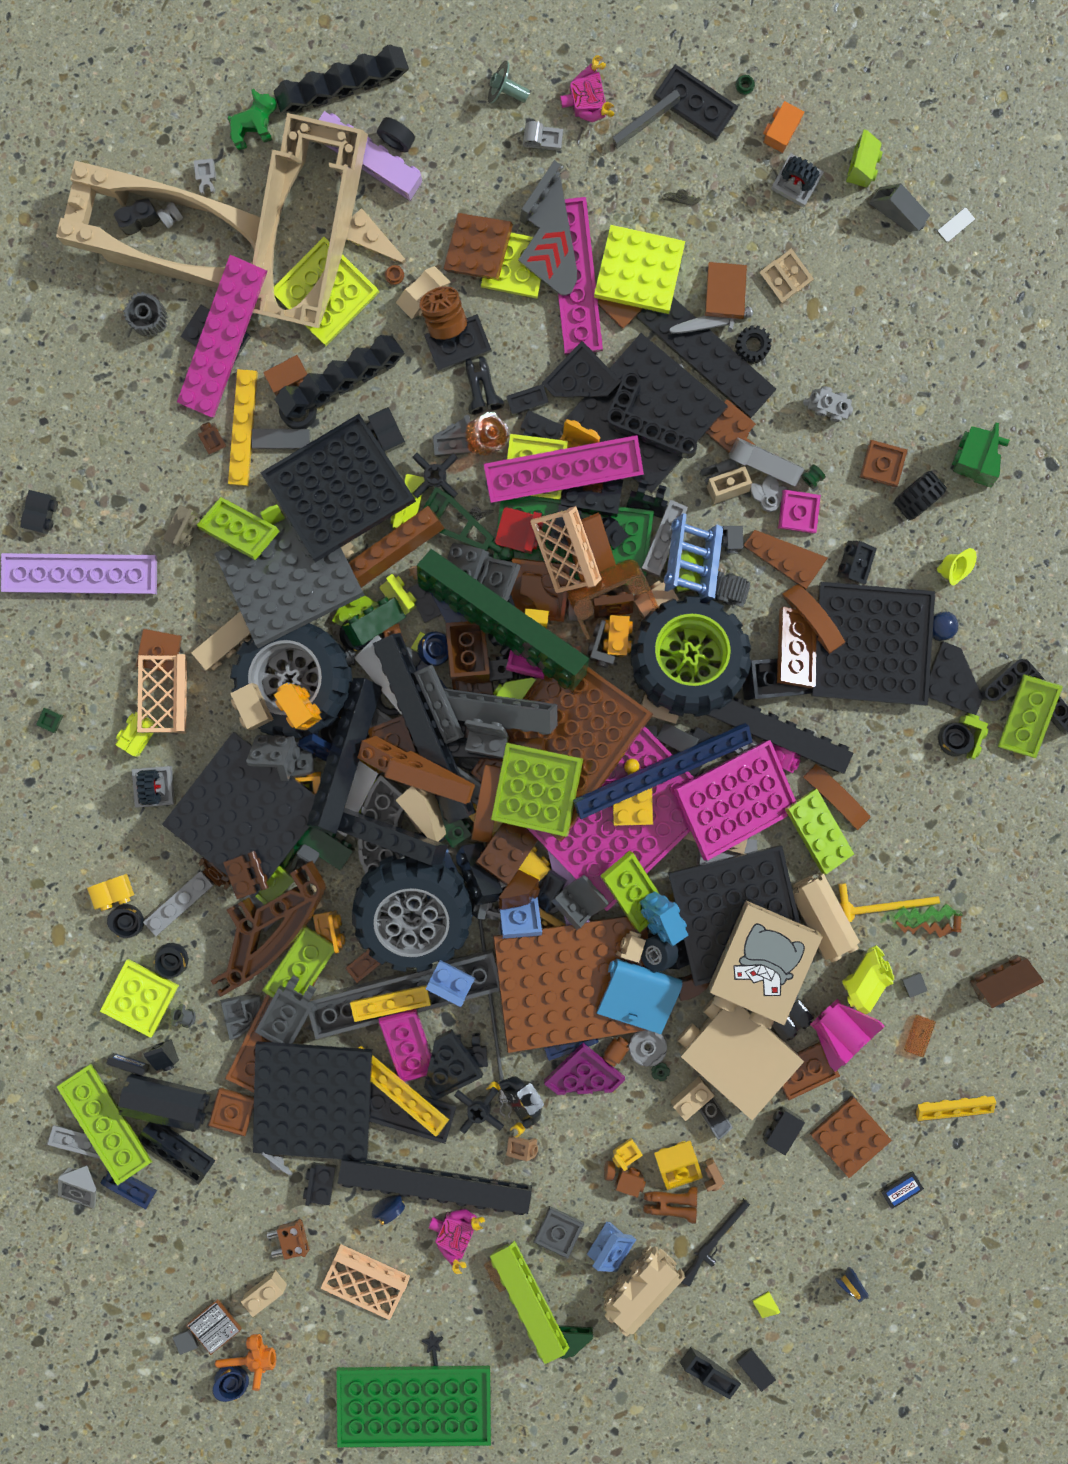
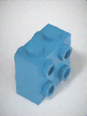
(663, 918)

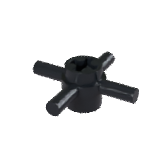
(434, 482)
(475, 1114)

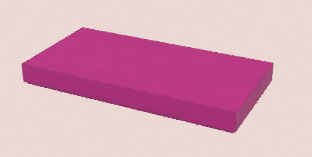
(406, 1044)

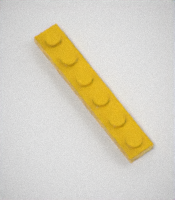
(242, 427)
(407, 1097)

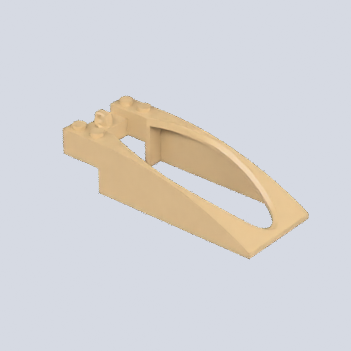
(282, 173)
(92, 179)

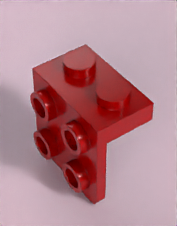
(516, 530)

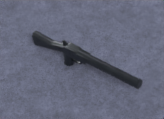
(703, 1252)

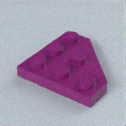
(584, 1073)

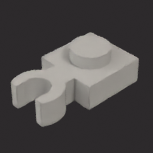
(205, 173)

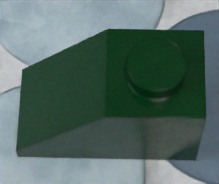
(576, 1338)

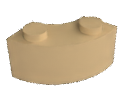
(411, 296)

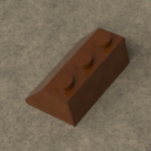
(467, 652)
(1005, 981)

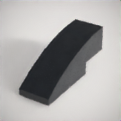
(709, 1373)

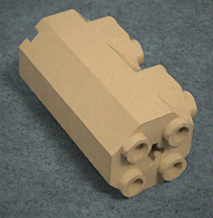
(642, 1291)

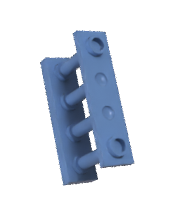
(711, 557)

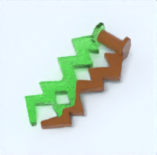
(921, 919)

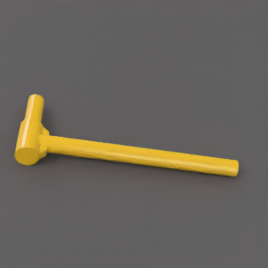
(850, 911)

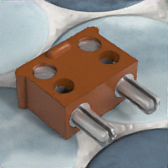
(291, 1239)

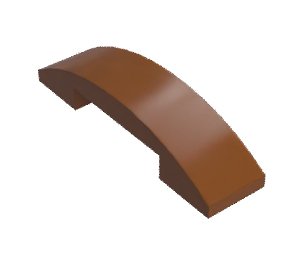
(815, 616)
(837, 796)
(483, 824)

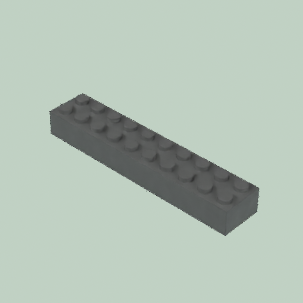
(333, 1010)

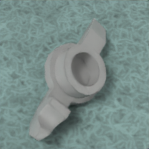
(277, 1163)

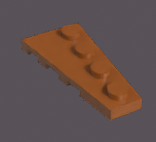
(790, 560)

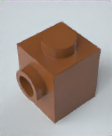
(630, 1182)

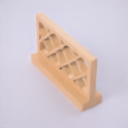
(581, 550)
(180, 694)
(371, 1270)

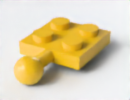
(636, 809)

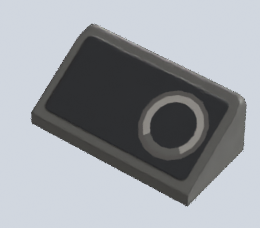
(715, 1118)

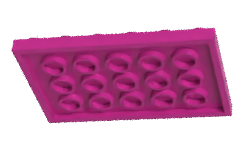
(735, 799)

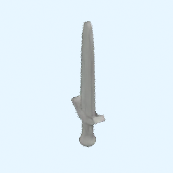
(707, 322)

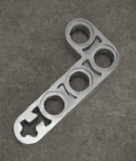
(765, 461)

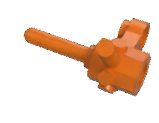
(258, 1359)

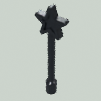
(433, 1344)

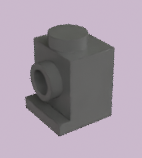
(732, 539)

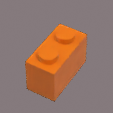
(783, 127)

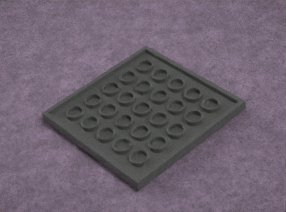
(286, 585)

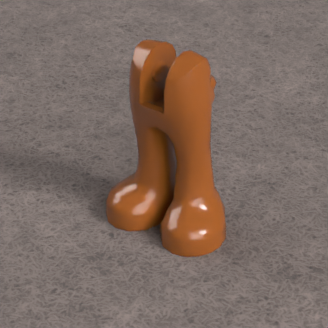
(663, 1198)

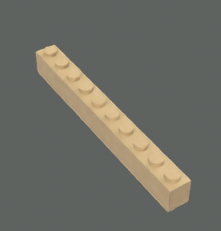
(232, 634)

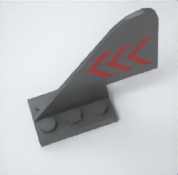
(551, 249)

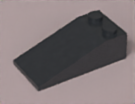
(763, 683)

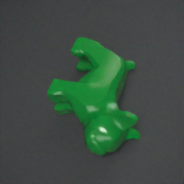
(253, 119)

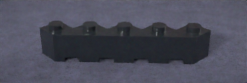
(341, 80)
(339, 377)

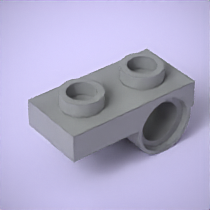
(542, 137)

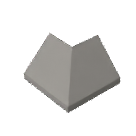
(77, 1186)

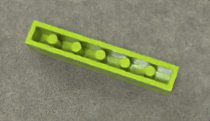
(529, 1302)

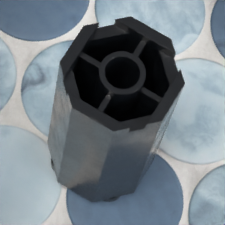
(163, 1102)

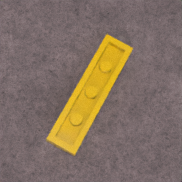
(390, 1003)
(955, 1108)

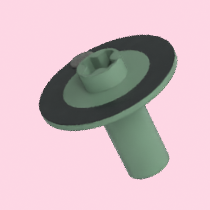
(500, 83)

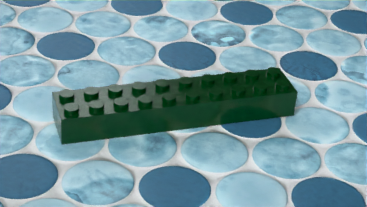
(502, 620)

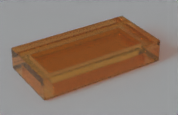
(919, 1035)

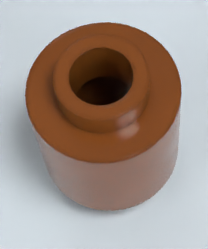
(616, 1051)

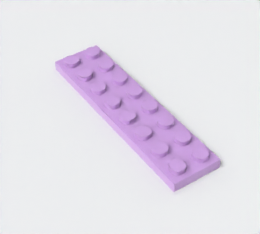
(78, 573)

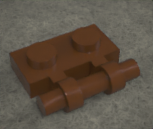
(241, 878)

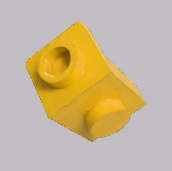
(626, 1154)

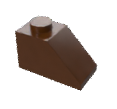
(519, 891)

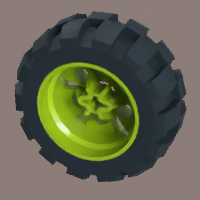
(697, 621)

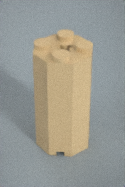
(823, 913)

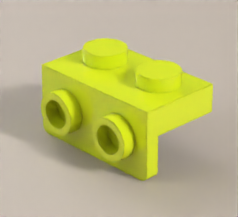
(394, 588)

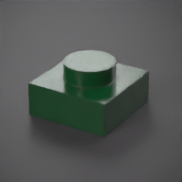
(49, 720)

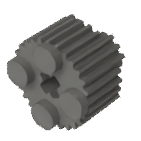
(136, 315)
(731, 589)

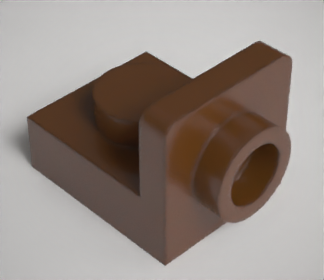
(211, 437)

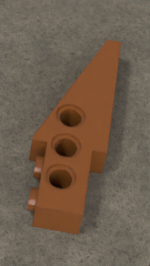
(414, 770)

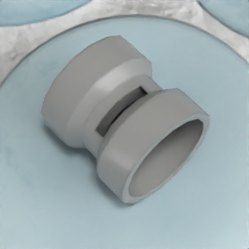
(165, 216)

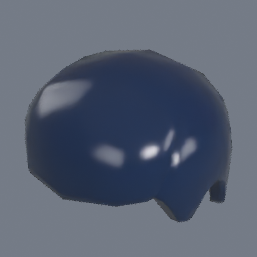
(944, 626)

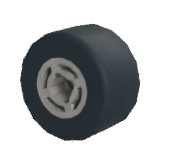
(658, 954)

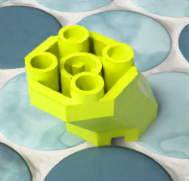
(868, 980)

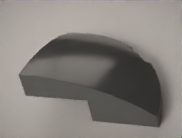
(239, 1013)

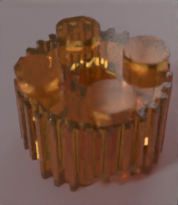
(486, 434)

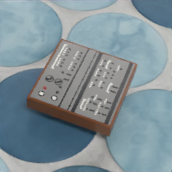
(214, 1326)

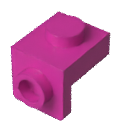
(788, 759)

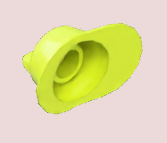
(957, 566)

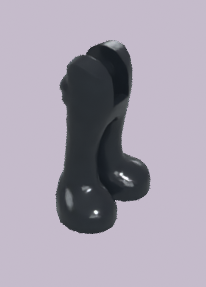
(477, 404)

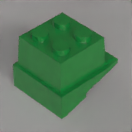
(980, 455)

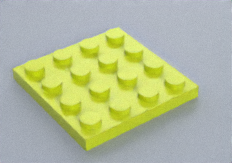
(639, 269)
(348, 296)

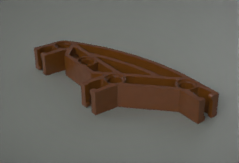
(298, 909)

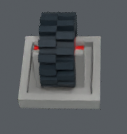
(797, 180)
(153, 786)

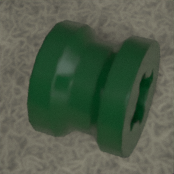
(813, 476)

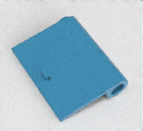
(639, 996)

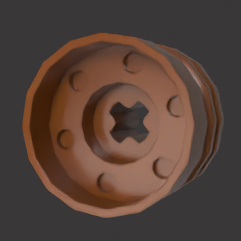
(443, 312)

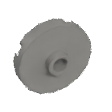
(651, 1056)

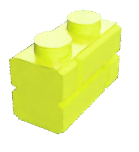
(130, 739)

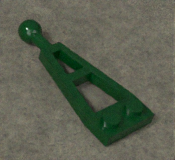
(438, 504)

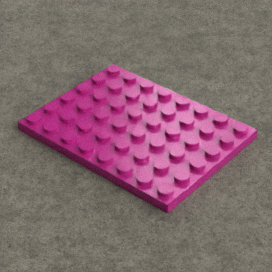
(597, 844)

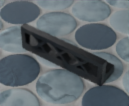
(176, 1150)

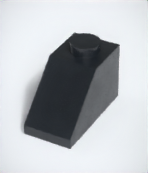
(162, 1056)

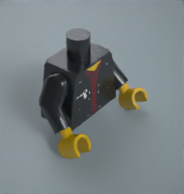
(523, 1100)

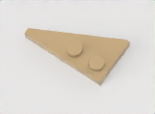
(367, 234)

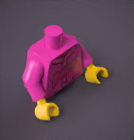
(587, 94)
(455, 1235)

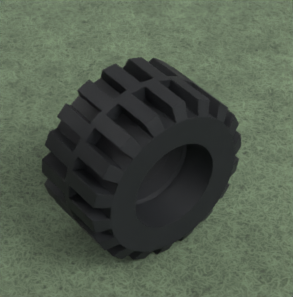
(920, 495)

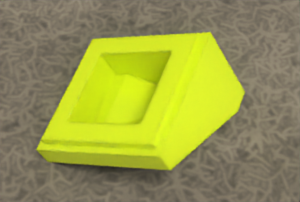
(766, 1305)

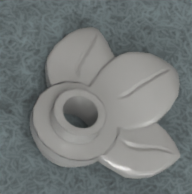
(768, 490)

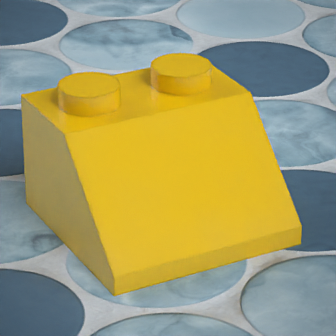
(678, 1165)

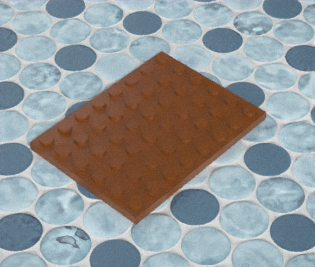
(592, 724)
(557, 982)

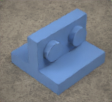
(521, 921)
(450, 983)
(610, 1248)

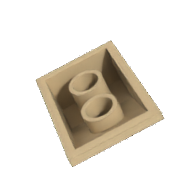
(424, 811)

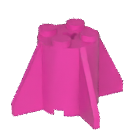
(844, 1032)

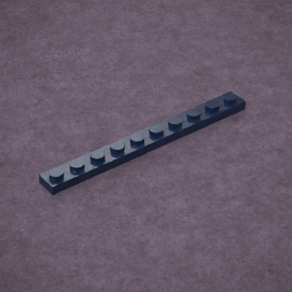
(662, 771)

